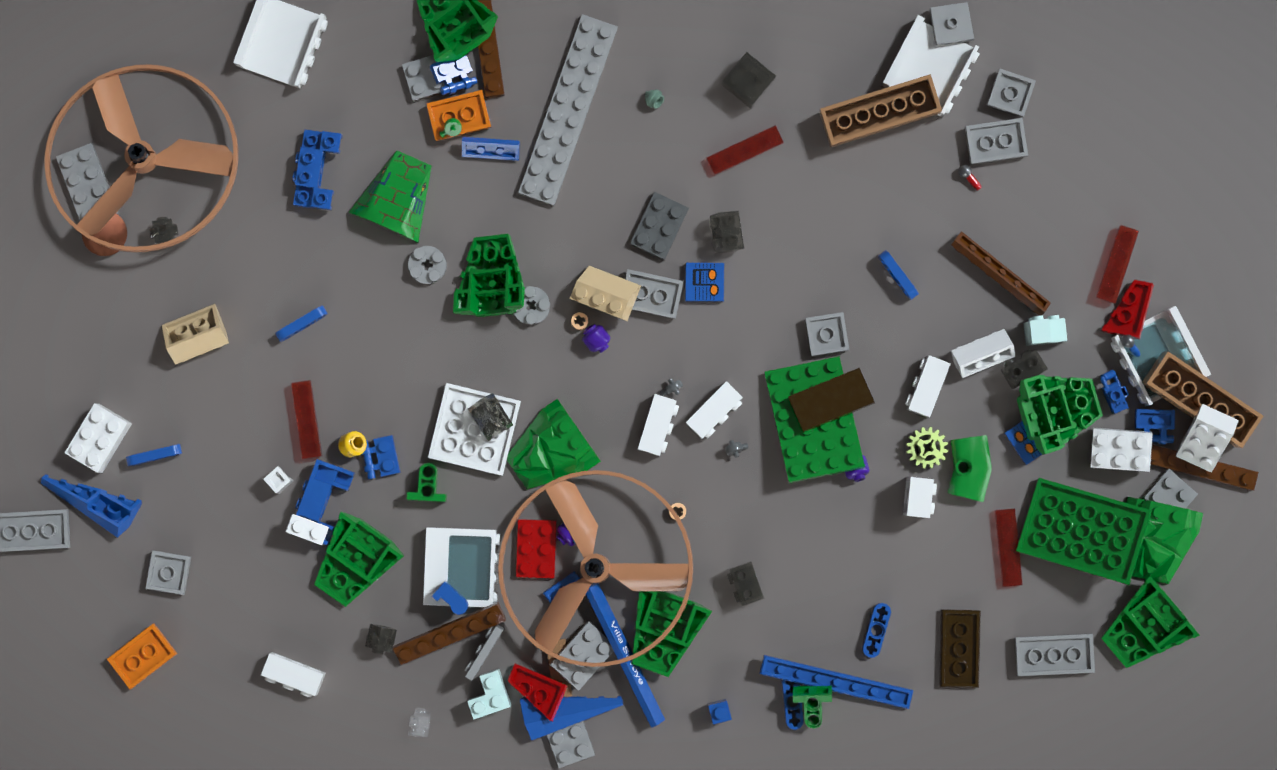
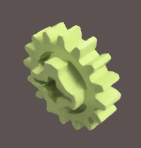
(938, 454)

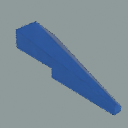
(107, 510)
(569, 712)

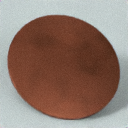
(113, 232)

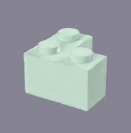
(1045, 331)
(495, 695)

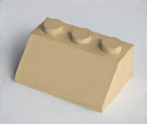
(606, 292)
(194, 334)

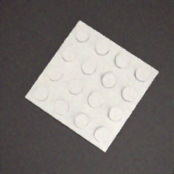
(460, 439)

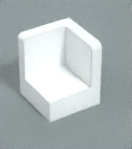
(278, 480)

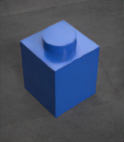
(719, 711)

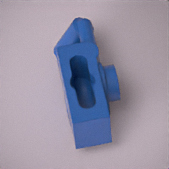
(1113, 392)

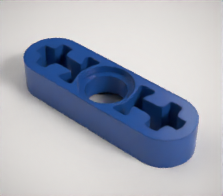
(898, 275)
(301, 323)
(154, 455)
(875, 614)
(799, 715)

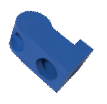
(457, 602)

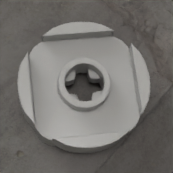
(432, 274)
(542, 306)

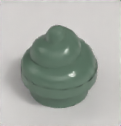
(654, 98)

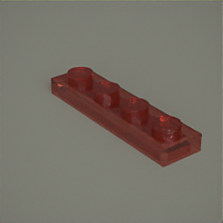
(744, 150)
(1117, 264)
(306, 419)
(1007, 545)

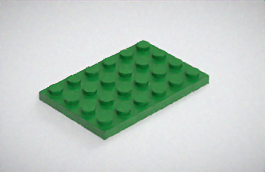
(821, 450)
(1084, 531)

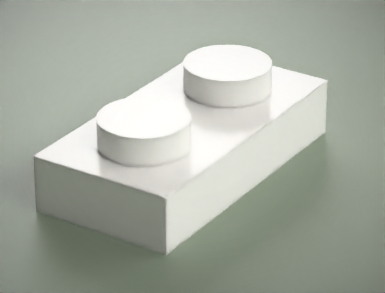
(306, 529)

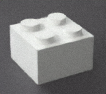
(919, 497)

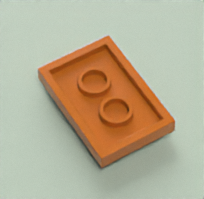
(467, 108)
(142, 656)

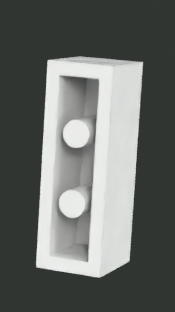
(983, 353)
(927, 386)
(715, 410)
(658, 425)
(293, 674)

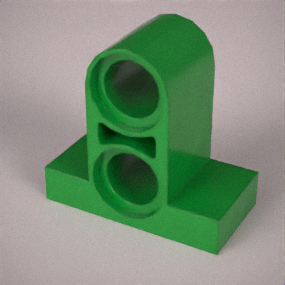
(430, 481)
(804, 693)

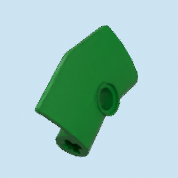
(976, 454)

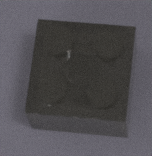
(748, 80)

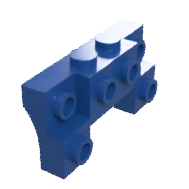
(310, 169)
(318, 491)

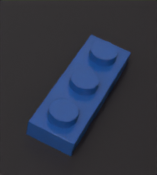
(490, 148)

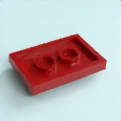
(536, 548)

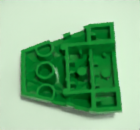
(491, 279)
(1056, 409)
(551, 448)
(1166, 539)

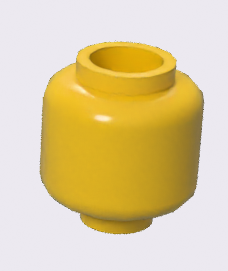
(352, 444)

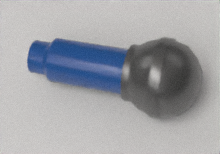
(1128, 342)

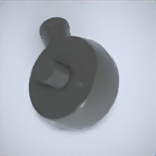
(673, 387)
(735, 448)

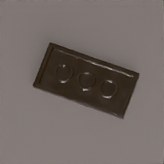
(831, 400)
(960, 648)

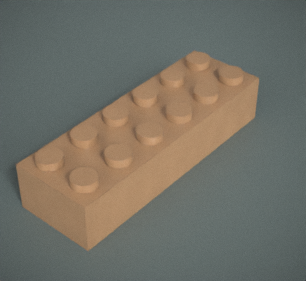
(880, 110)
(1190, 389)

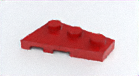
(1132, 311)
(538, 689)

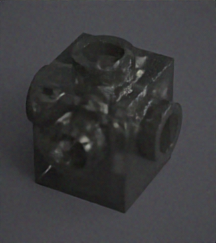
(166, 225)
(380, 638)

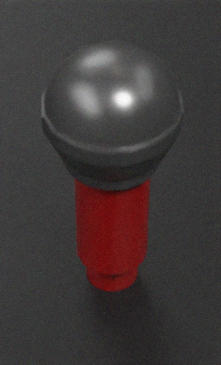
(965, 172)

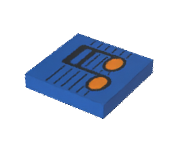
(705, 282)
(1024, 447)

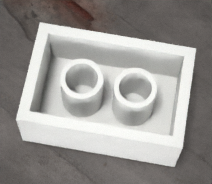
(98, 438)
(1207, 438)
(1121, 449)

